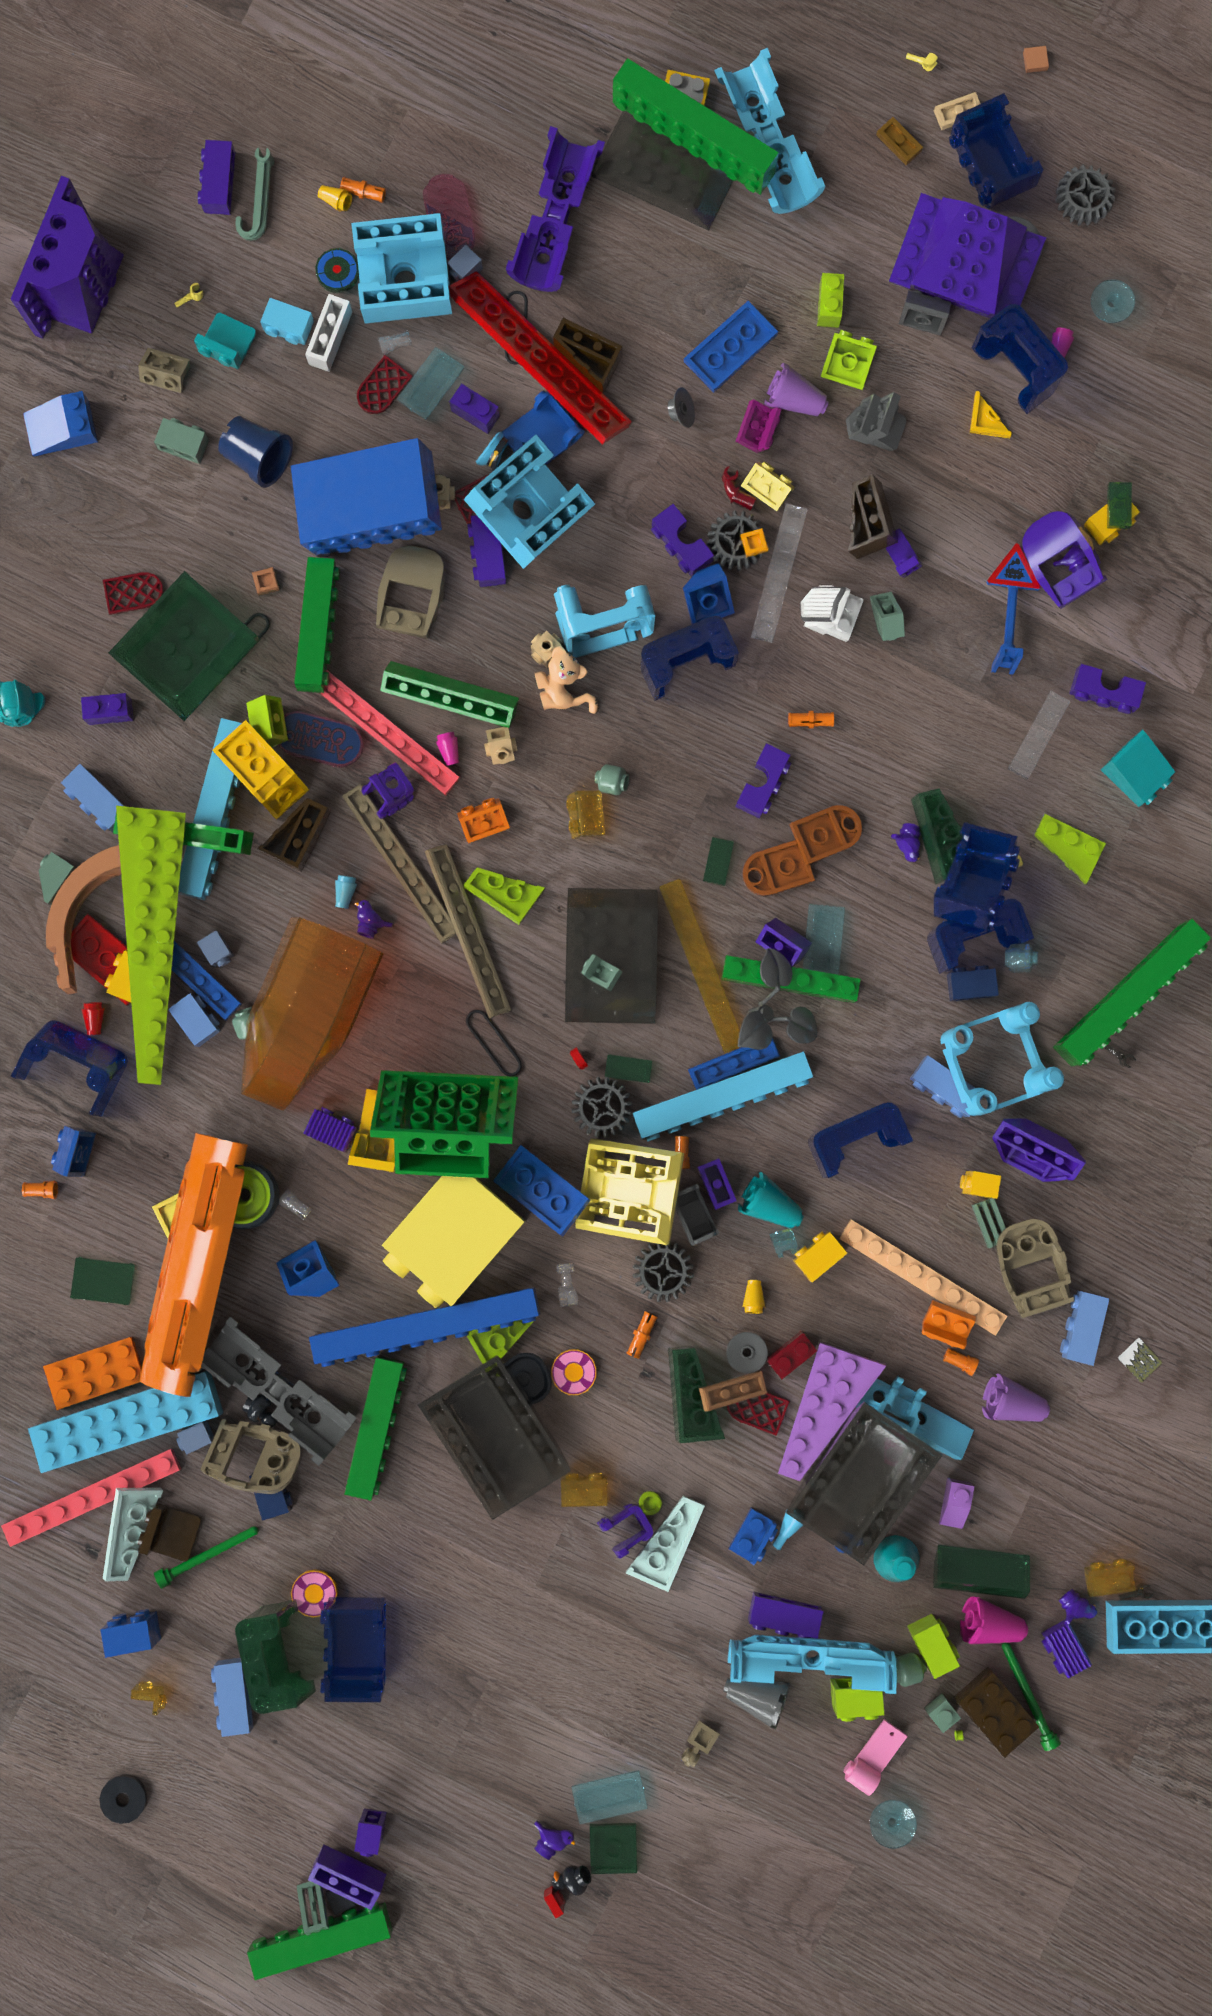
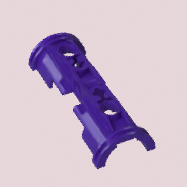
(560, 159)

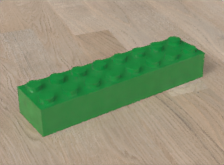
(694, 127)
(1131, 993)

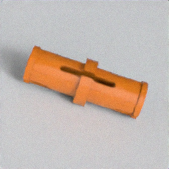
(363, 189)
(810, 719)
(641, 1335)

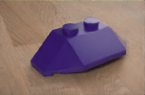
(1037, 1150)

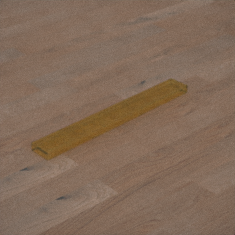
(701, 965)

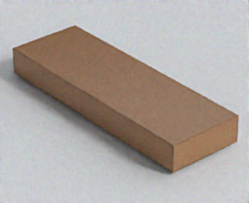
(733, 1391)

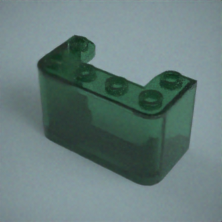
(265, 1662)

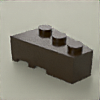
(588, 352)
(871, 518)
(297, 835)

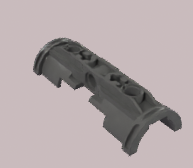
(222, 1363)

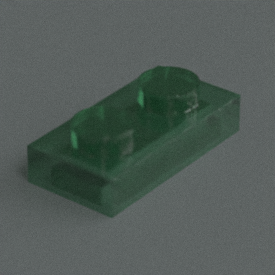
(1119, 505)

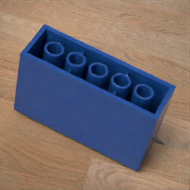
(366, 497)

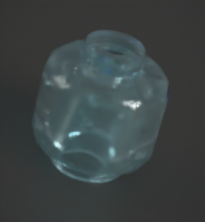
(1020, 958)

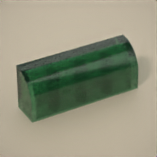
(981, 1571)

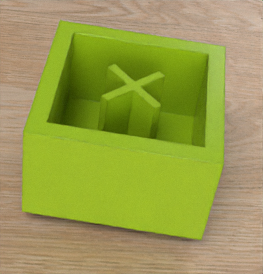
(933, 1646)
(855, 1703)

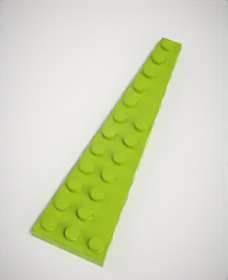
(150, 885)

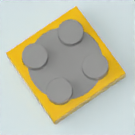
(691, 85)

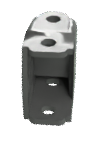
(694, 1215)

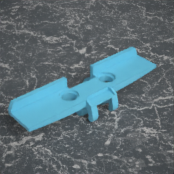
(938, 1430)

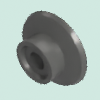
(682, 408)
(749, 1363)

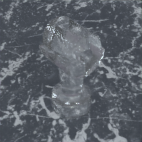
(567, 1293)

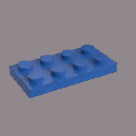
(730, 346)
(541, 1190)

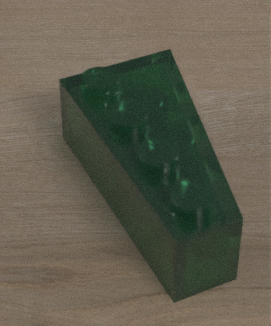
(938, 831)
(690, 1419)

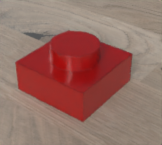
(554, 1901)

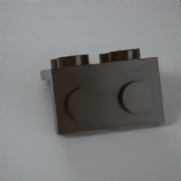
(169, 1532)

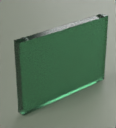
(102, 1281)

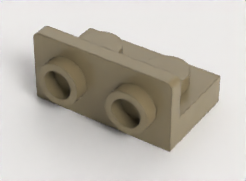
(163, 370)

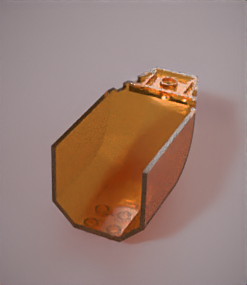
(304, 1010)

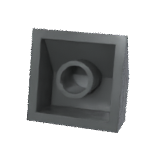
(924, 312)

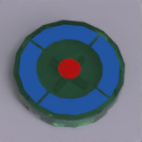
(337, 270)

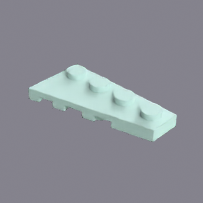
(125, 1529)
(665, 1550)

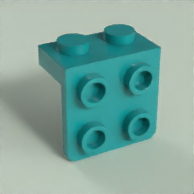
(226, 341)

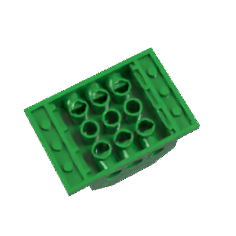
(444, 1120)

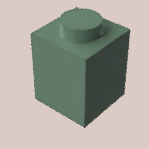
(942, 1713)

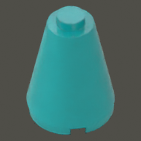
(770, 1203)
(896, 1558)

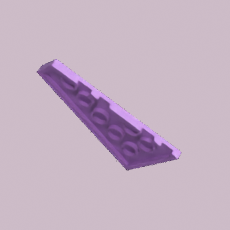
(831, 1394)

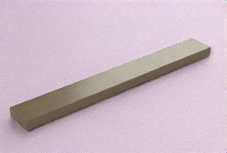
(401, 864)
(468, 931)

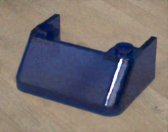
(104, 1061)

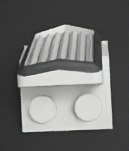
(830, 611)

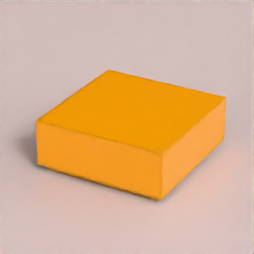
(754, 542)

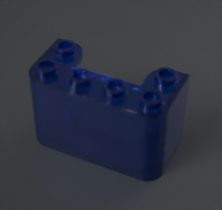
(993, 153)
(1027, 349)
(702, 638)
(978, 877)
(948, 937)
(883, 1119)
(354, 1649)

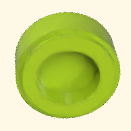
(650, 1503)

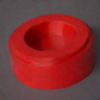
(578, 1058)

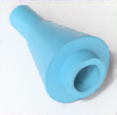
(788, 1528)

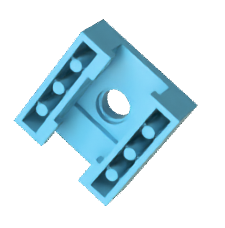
(398, 246)
(527, 480)

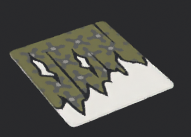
(1140, 1360)

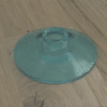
(1117, 293)
(894, 1835)

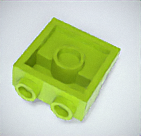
(849, 360)

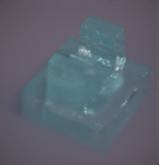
(783, 1241)

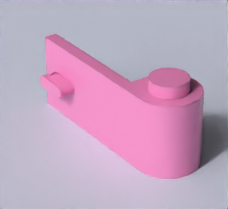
(874, 1757)

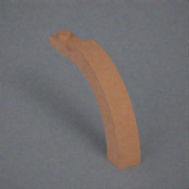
(67, 904)

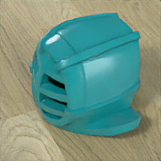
(18, 703)

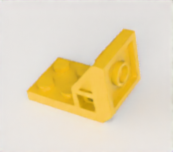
(261, 769)
(371, 1151)

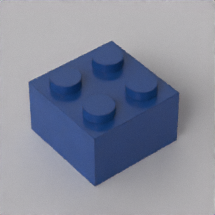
(130, 1633)

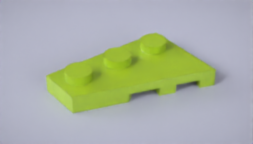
(1071, 845)
(504, 894)
(497, 1340)

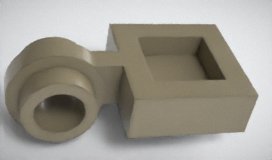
(702, 1739)

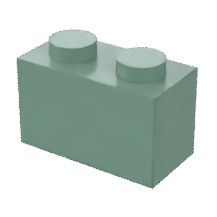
(181, 440)

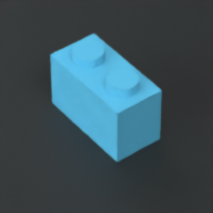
(287, 322)

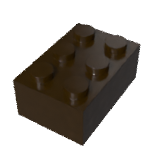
(996, 1712)

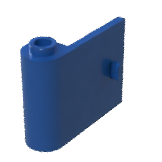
(547, 421)

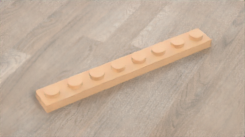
(921, 1276)

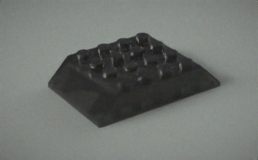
(661, 173)
(622, 932)
(495, 1436)
(863, 1482)

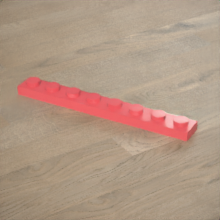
(389, 735)
(89, 1497)

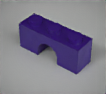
(690, 556)
(1088, 686)
(755, 799)

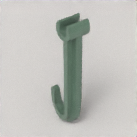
(261, 198)

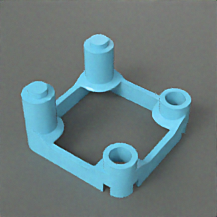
(575, 623)
(1015, 1021)

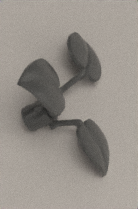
(755, 1031)

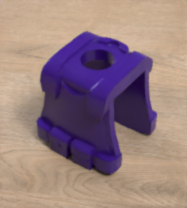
(395, 798)
(607, 1523)

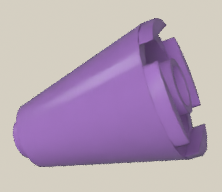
(795, 393)
(1012, 1401)

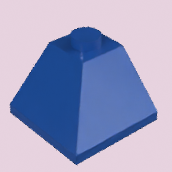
(708, 594)
(307, 1272)

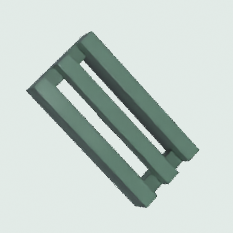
(983, 1204)
(303, 1908)

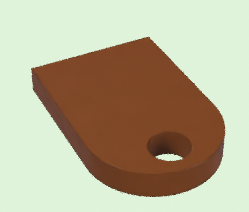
(825, 833)
(779, 868)

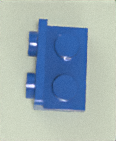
(753, 1536)

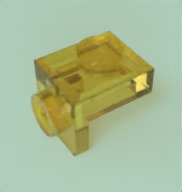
(148, 1692)

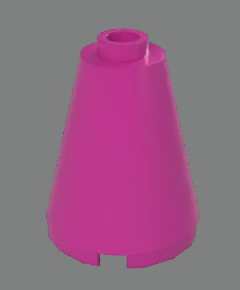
(990, 1624)

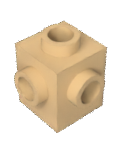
(446, 492)
(540, 654)
(500, 745)

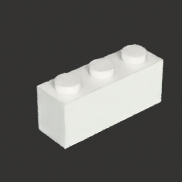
(328, 332)

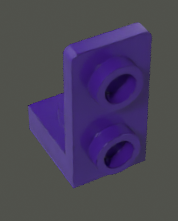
(903, 555)

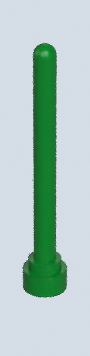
(165, 1576)
(1049, 1739)

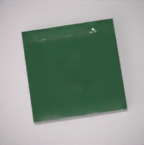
(613, 1848)

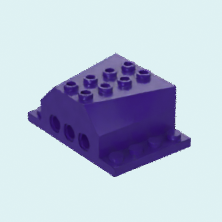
(966, 256)
(66, 268)

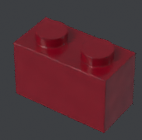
(791, 1355)

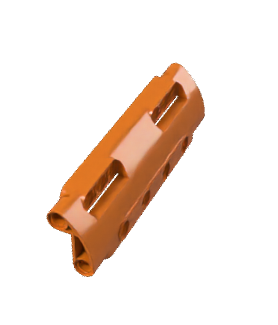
(193, 1265)

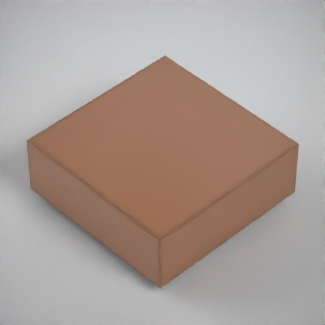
(1035, 59)
(265, 581)

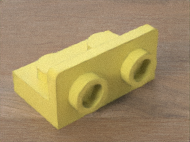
(768, 485)

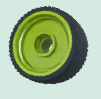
(263, 1197)

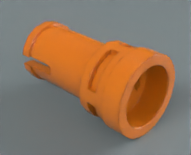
(682, 1146)
(47, 1189)
(961, 1361)

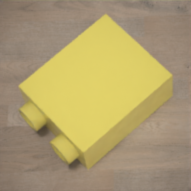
(451, 1237)

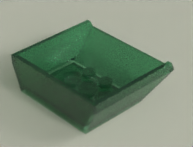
(184, 646)

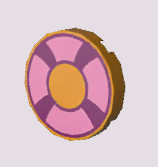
(573, 1372)
(312, 1590)

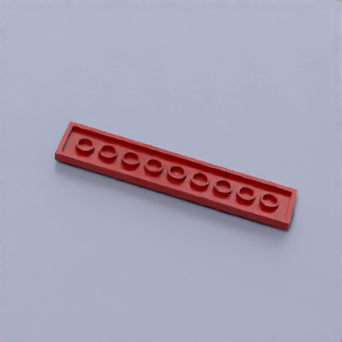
(539, 357)

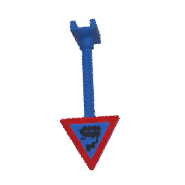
(1014, 574)

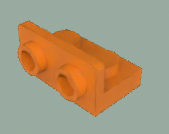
(483, 820)
(947, 1324)

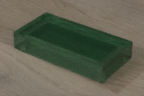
(718, 861)
(628, 1068)

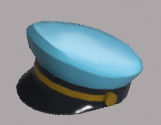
(492, 454)

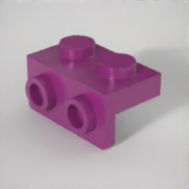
(758, 426)

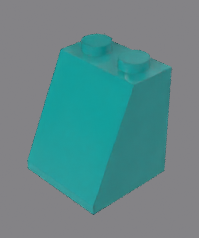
(1139, 769)

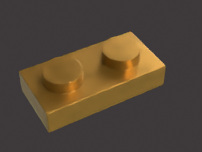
(899, 141)

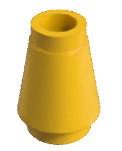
(335, 197)
(754, 1298)

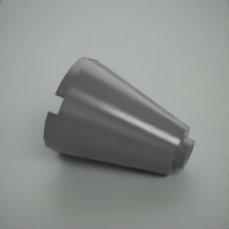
(759, 1699)

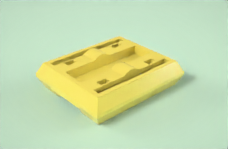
(630, 1191)

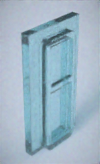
(430, 383)
(825, 933)
(609, 1797)

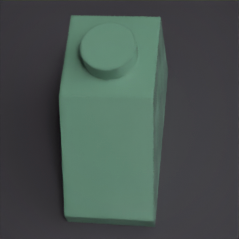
(887, 616)
(53, 874)

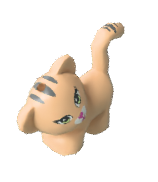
(563, 671)

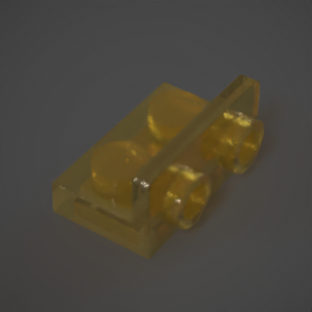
(585, 814)
(583, 1490)
(1109, 1578)

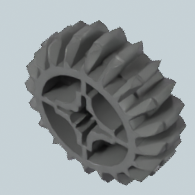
(1092, 185)
(728, 539)
(584, 1098)
(678, 1273)

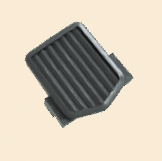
(877, 422)

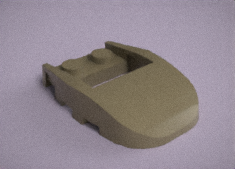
(415, 568)
(1025, 1244)
(274, 1468)

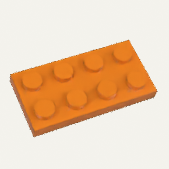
(93, 1373)

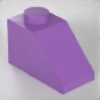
(956, 1503)

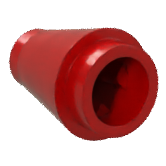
(93, 1017)

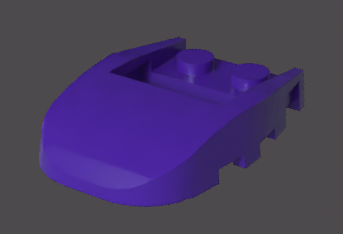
(1050, 537)

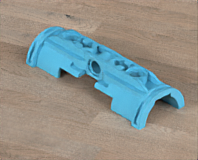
(761, 83)
(761, 1655)

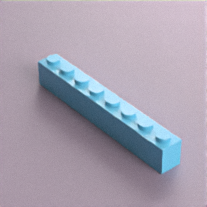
(212, 810)
(722, 1095)

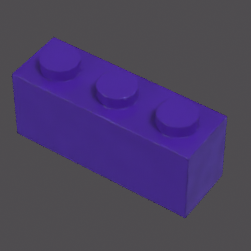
(217, 177)
(488, 554)
(785, 1616)
(347, 1877)

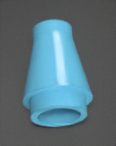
(344, 889)

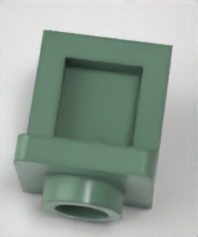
(601, 972)

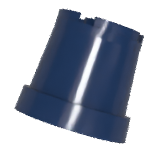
(256, 450)

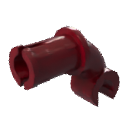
(734, 494)

